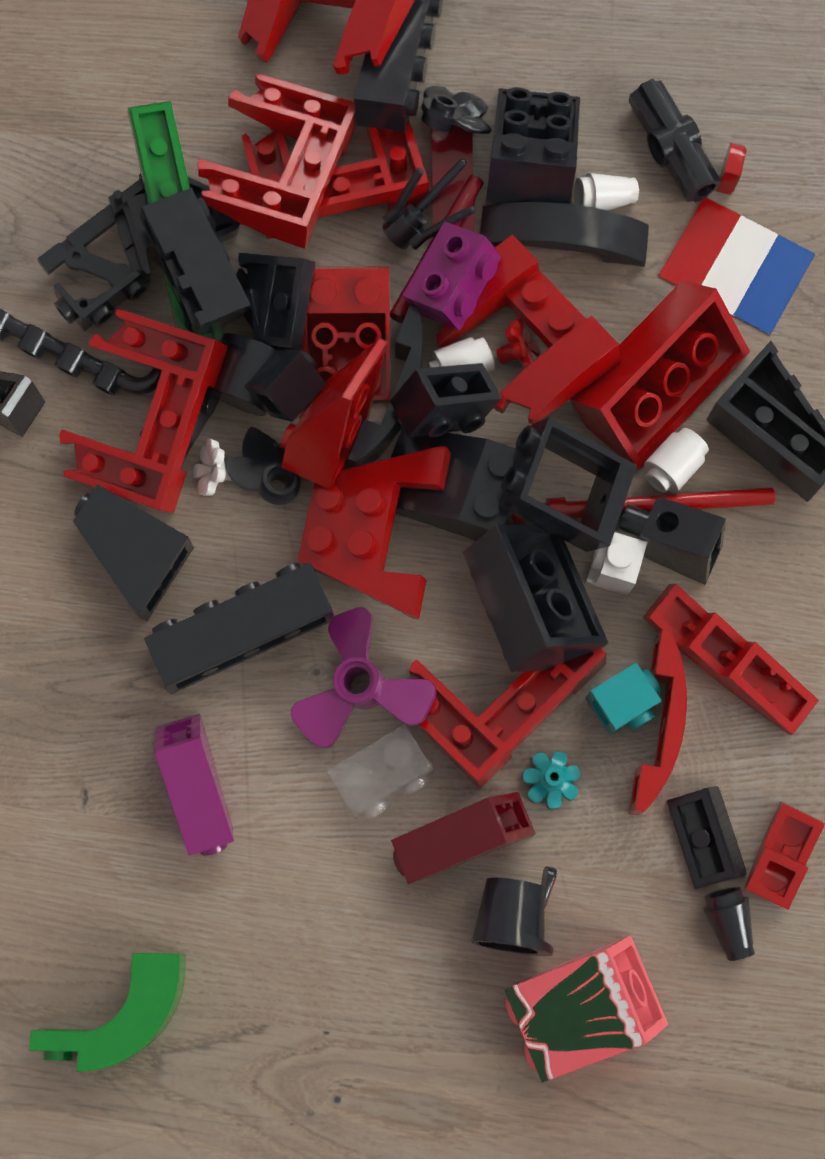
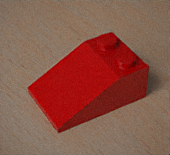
(331, 421)

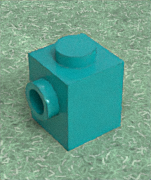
(626, 699)

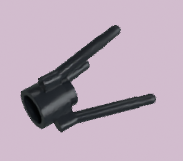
(406, 224)

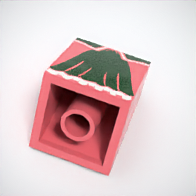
(585, 1010)

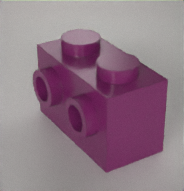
(452, 275)

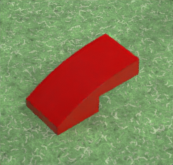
(784, 855)

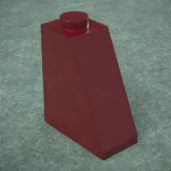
(462, 837)

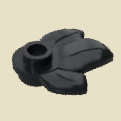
(463, 109)
(260, 466)

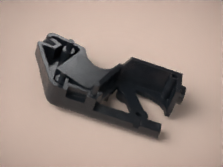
(124, 281)

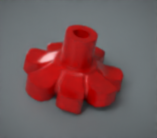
(519, 345)

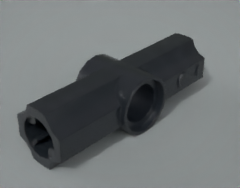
(674, 140)

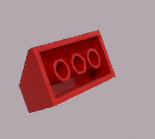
(663, 372)

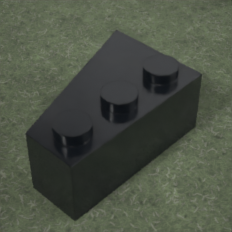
(774, 423)

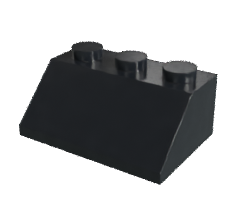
(533, 597)

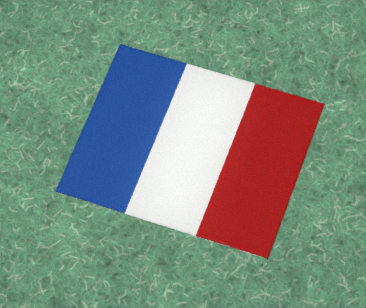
(742, 260)

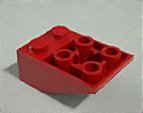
(347, 316)

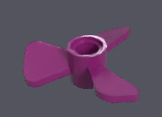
(326, 713)

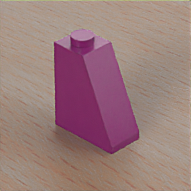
(193, 785)

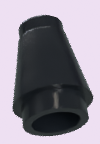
(731, 921)

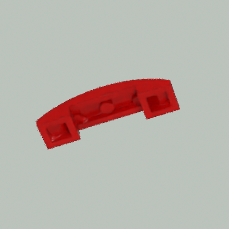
(668, 670)

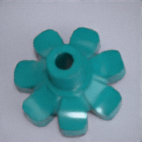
(546, 788)

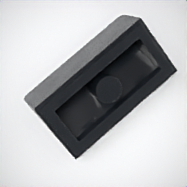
(706, 837)

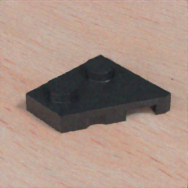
(278, 297)

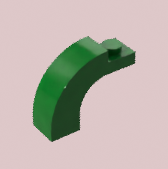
(150, 1005)

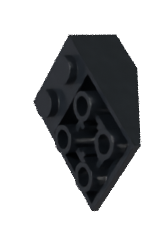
(534, 147)

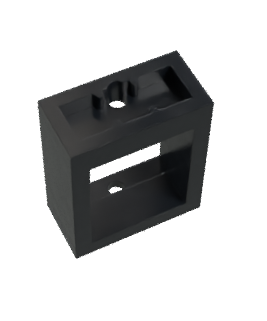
(605, 498)

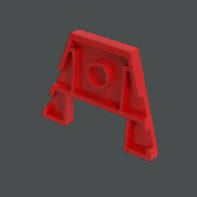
(353, 524)

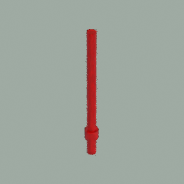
(697, 500)

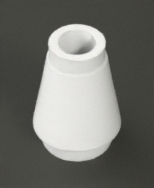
(605, 191)

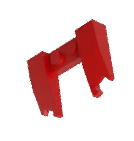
(368, 28)
(352, 184)
(291, 206)
(577, 346)
(188, 368)
(485, 742)

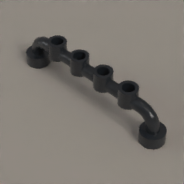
(74, 359)

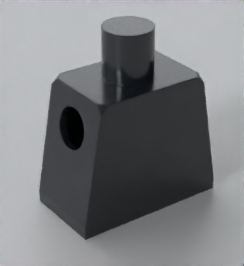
(677, 536)

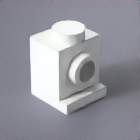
(617, 565)

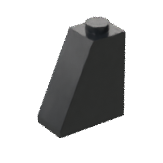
(133, 547)

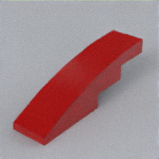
(732, 660)

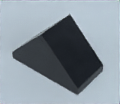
(18, 402)

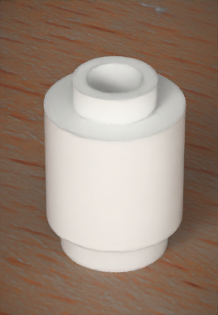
(464, 352)
(675, 460)

